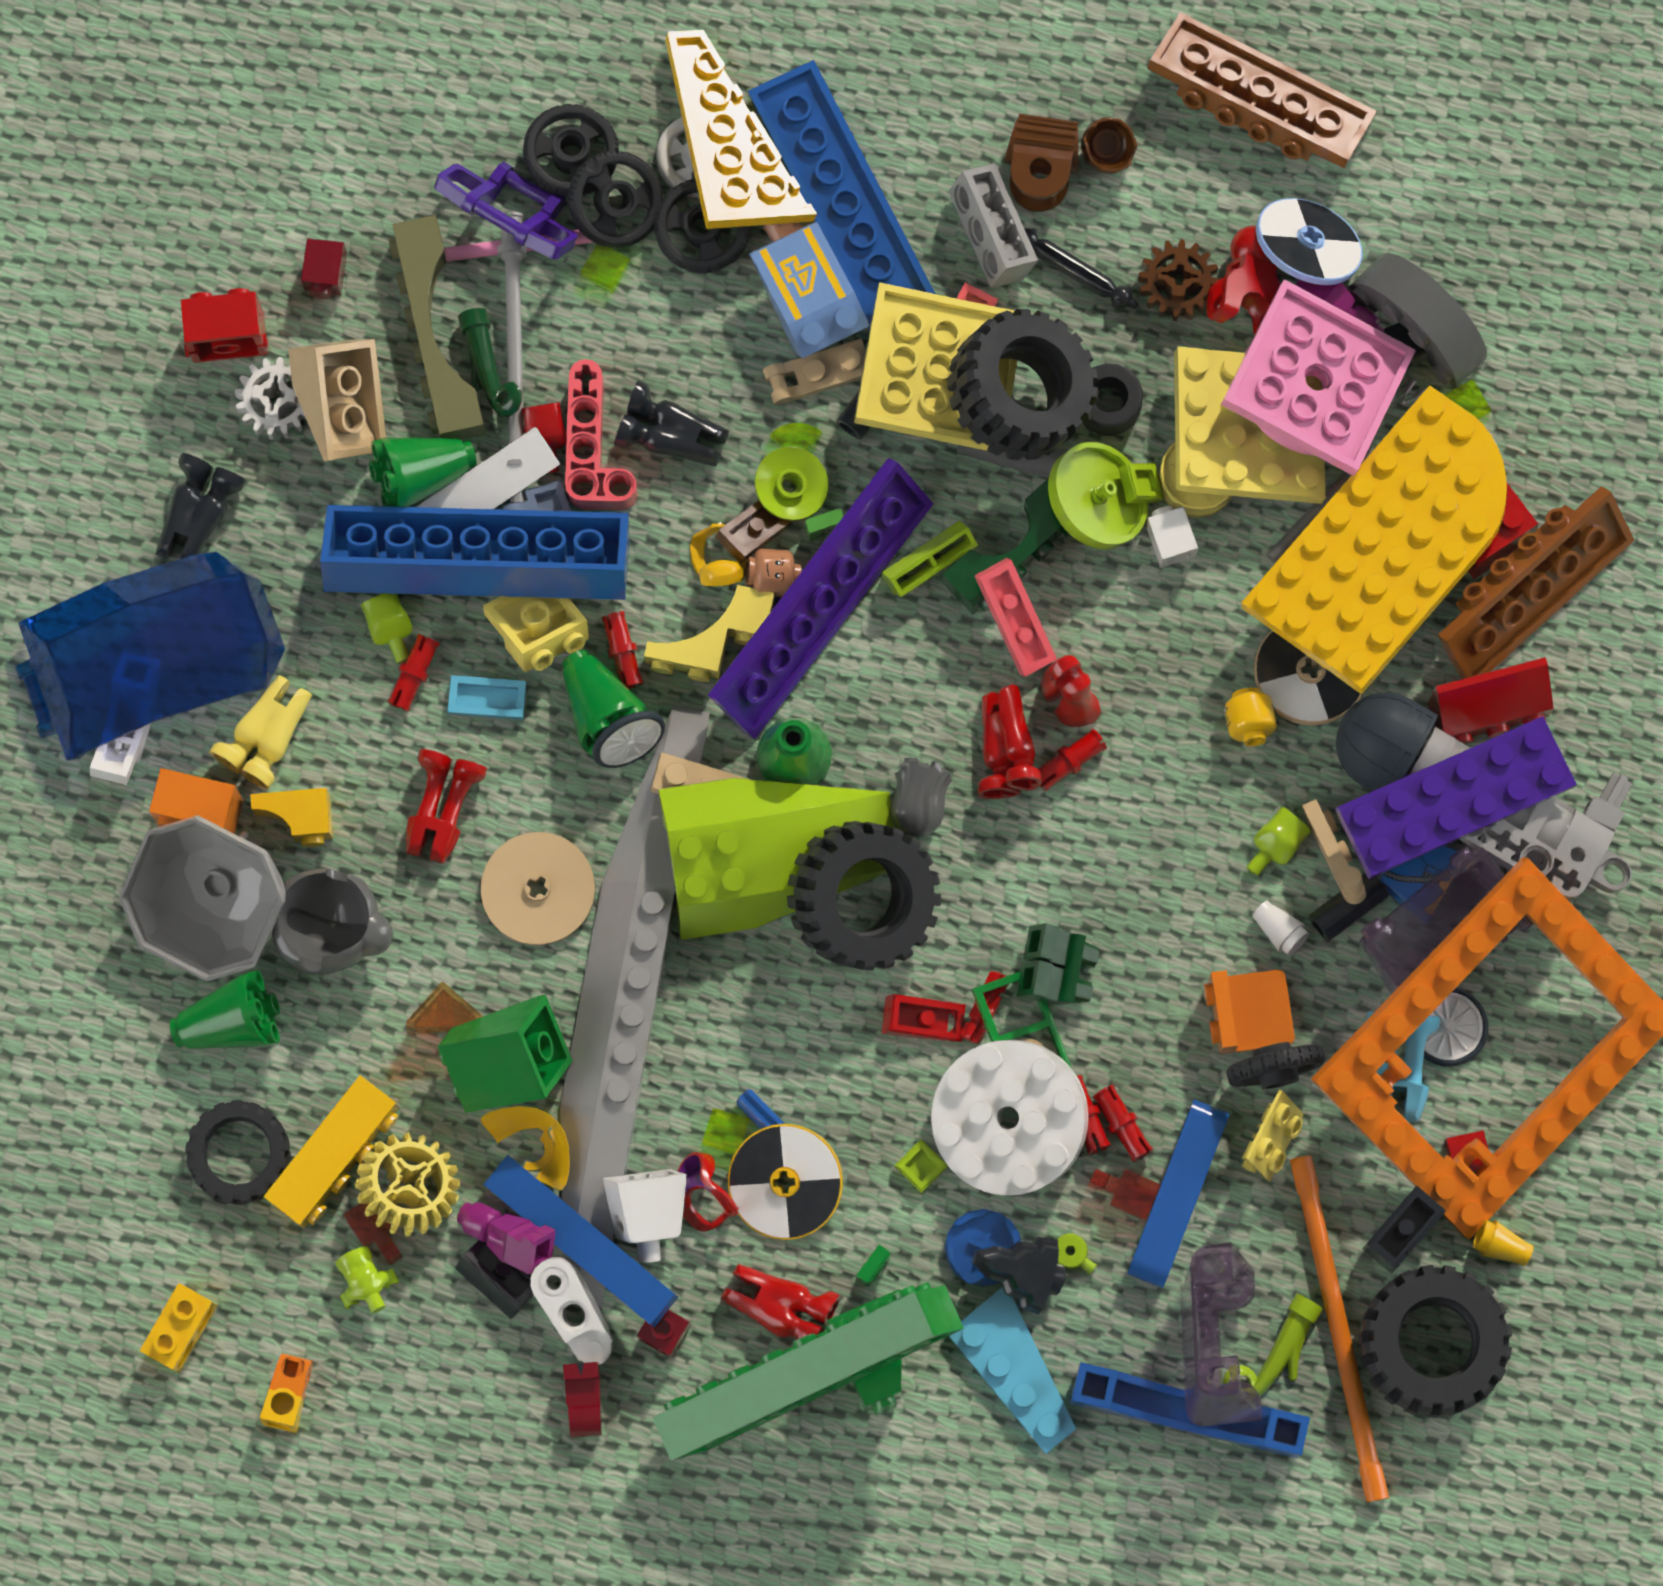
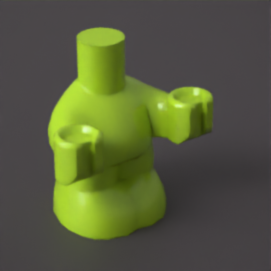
(364, 1279)

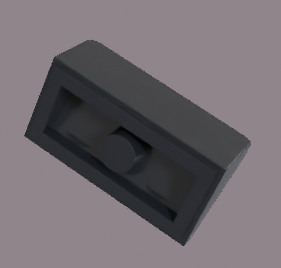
(498, 1281)

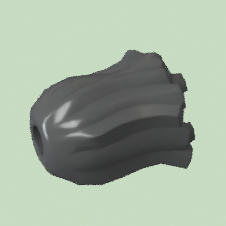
(919, 797)

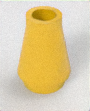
(1500, 1243)

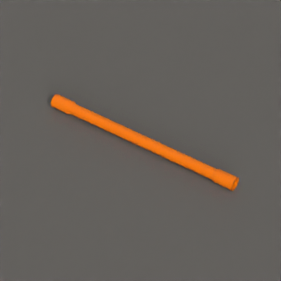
(1370, 1466)

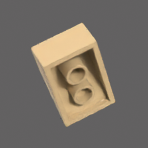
(340, 395)

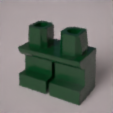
(1056, 966)

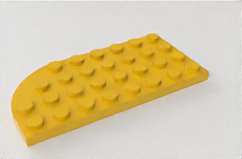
(1388, 543)

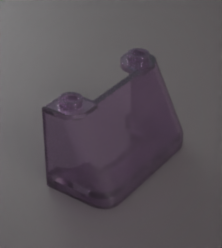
(1428, 916)

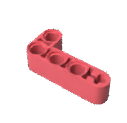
(591, 435)

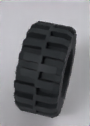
(1057, 361)
(909, 905)
(1488, 1341)

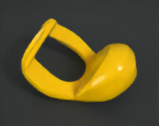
(716, 572)

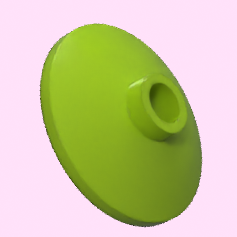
(803, 471)

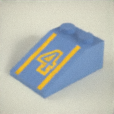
(809, 290)

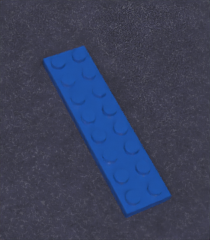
(838, 183)

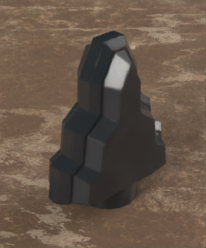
(1024, 1270)

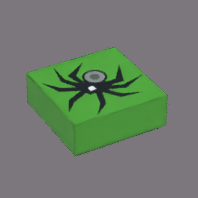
(823, 524)

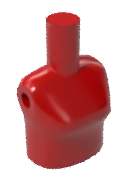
(549, 422)

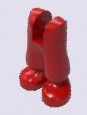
(1007, 746)
(778, 1303)

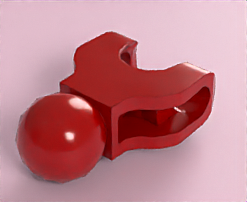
(1247, 281)

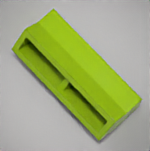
(926, 553)

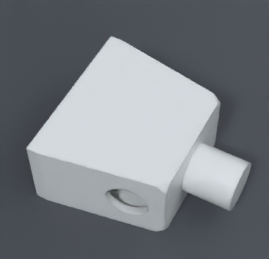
(646, 1209)

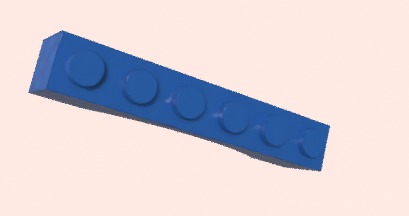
(1165, 1406)

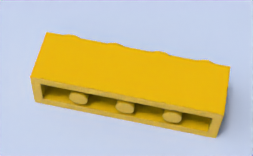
(332, 1152)

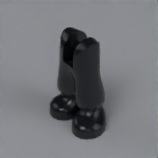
(673, 429)
(197, 514)

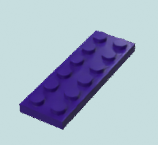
(1455, 797)

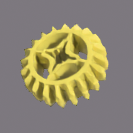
(392, 1159)

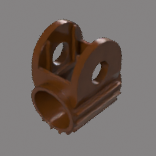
(1045, 148)

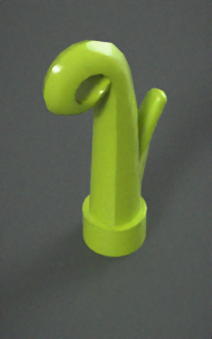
(1286, 1347)

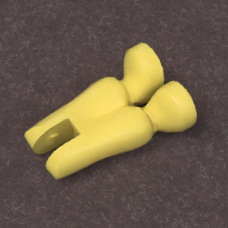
(267, 728)

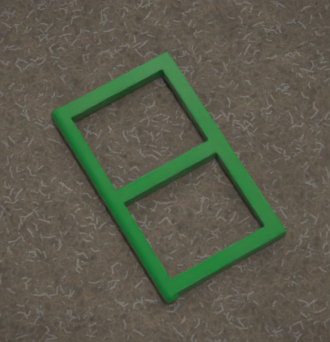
(1048, 1021)

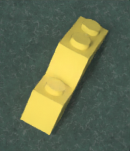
(704, 653)

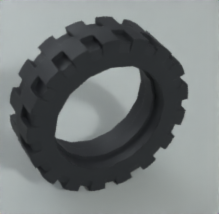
(206, 1127)

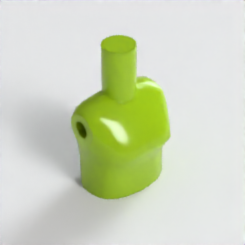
(388, 623)
(1278, 840)

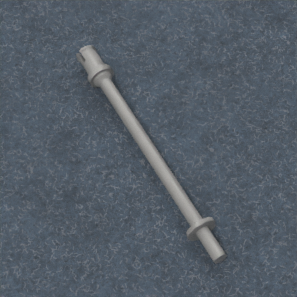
(512, 254)

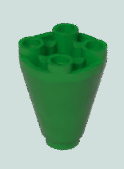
(418, 467)
(595, 697)
(794, 764)
(230, 1017)

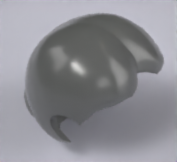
(304, 930)

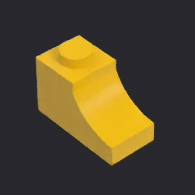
(303, 811)

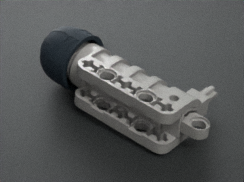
(1390, 739)

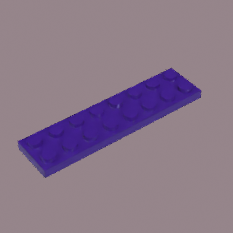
(821, 598)

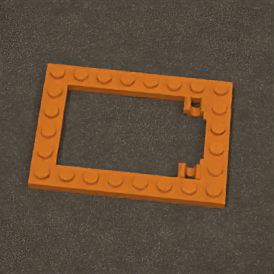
(1366, 1097)

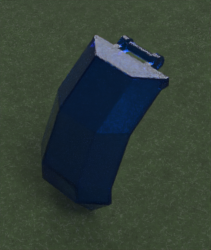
(147, 650)

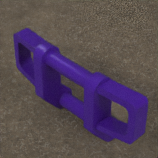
(485, 192)

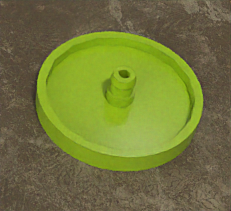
(1091, 498)

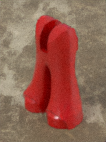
(1067, 681)

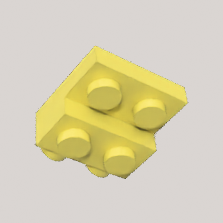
(537, 628)

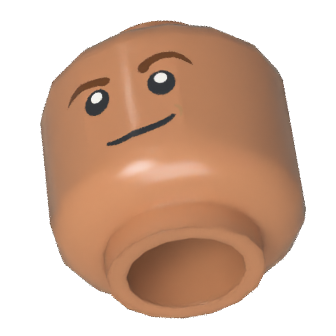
(771, 571)

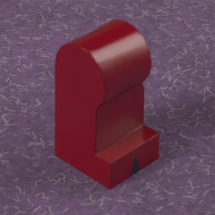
(583, 1398)

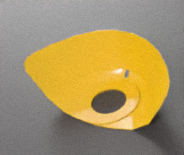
(555, 1161)

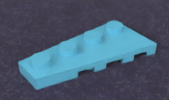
(1010, 1363)

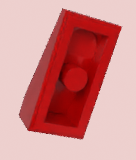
(922, 1018)

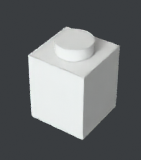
(1171, 535)

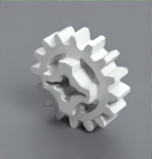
(260, 394)

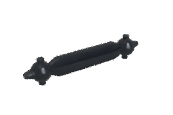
(1080, 271)

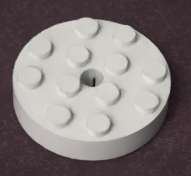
(970, 1110)

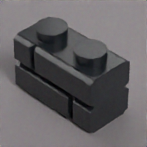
(1404, 1229)

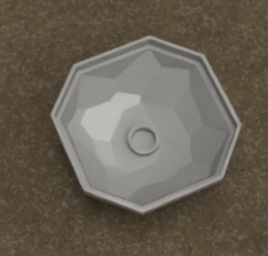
(202, 898)

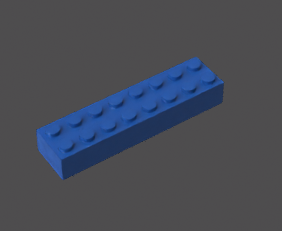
(475, 552)

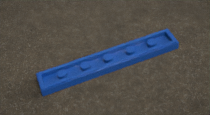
(582, 1241)

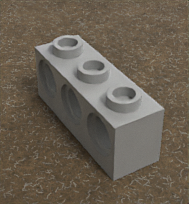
(993, 225)

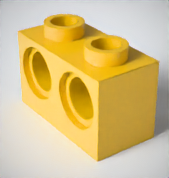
(178, 1328)

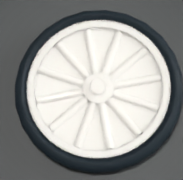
(628, 739)
(1460, 1032)

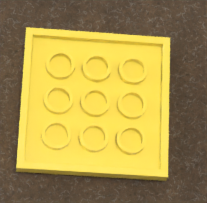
(910, 360)
(1225, 451)

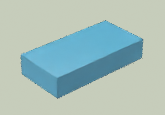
(487, 697)

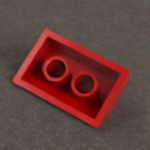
(1493, 701)

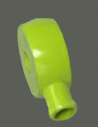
(1079, 1258)

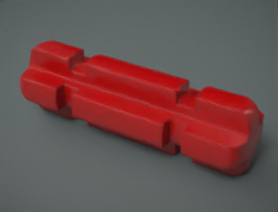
(974, 1030)

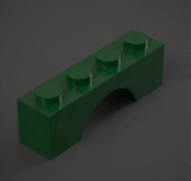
(1037, 545)

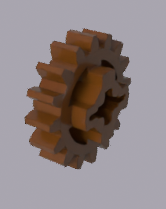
(1163, 279)

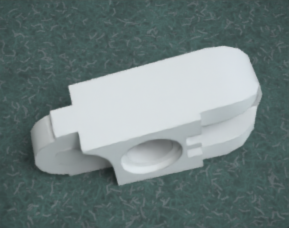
(589, 1339)

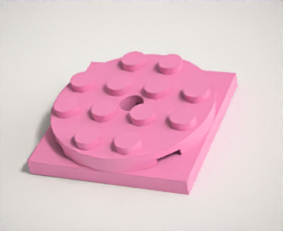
(1350, 358)

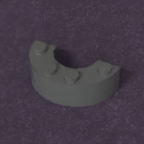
(1428, 313)

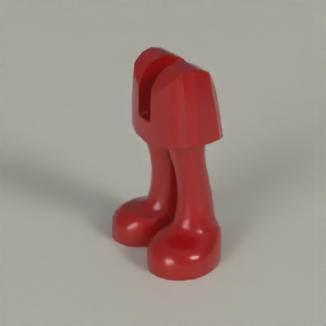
(418, 826)

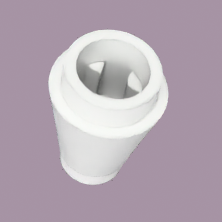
(1281, 928)

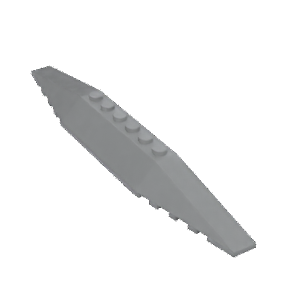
(622, 993)

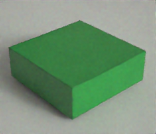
(873, 1266)

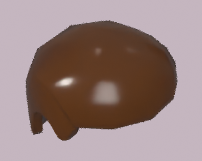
(1108, 145)

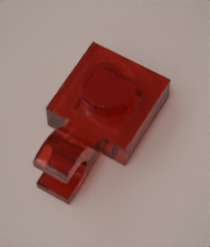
(1130, 1193)
(369, 1233)

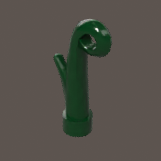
(476, 326)

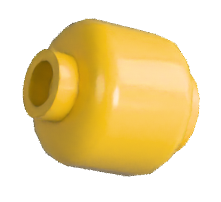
(1250, 716)

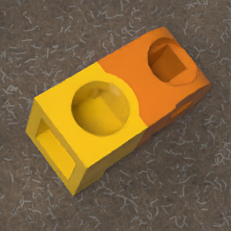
(287, 1393)

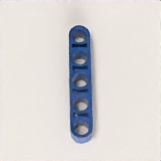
(1178, 1193)

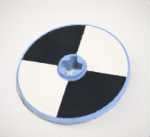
(1309, 241)

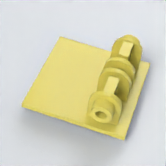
(1279, 1125)

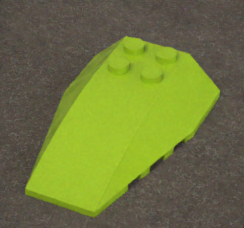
(740, 841)

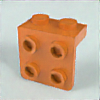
(1249, 1010)

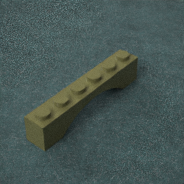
(422, 259)

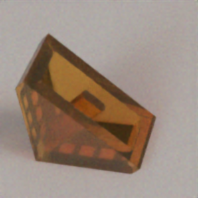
(441, 1012)

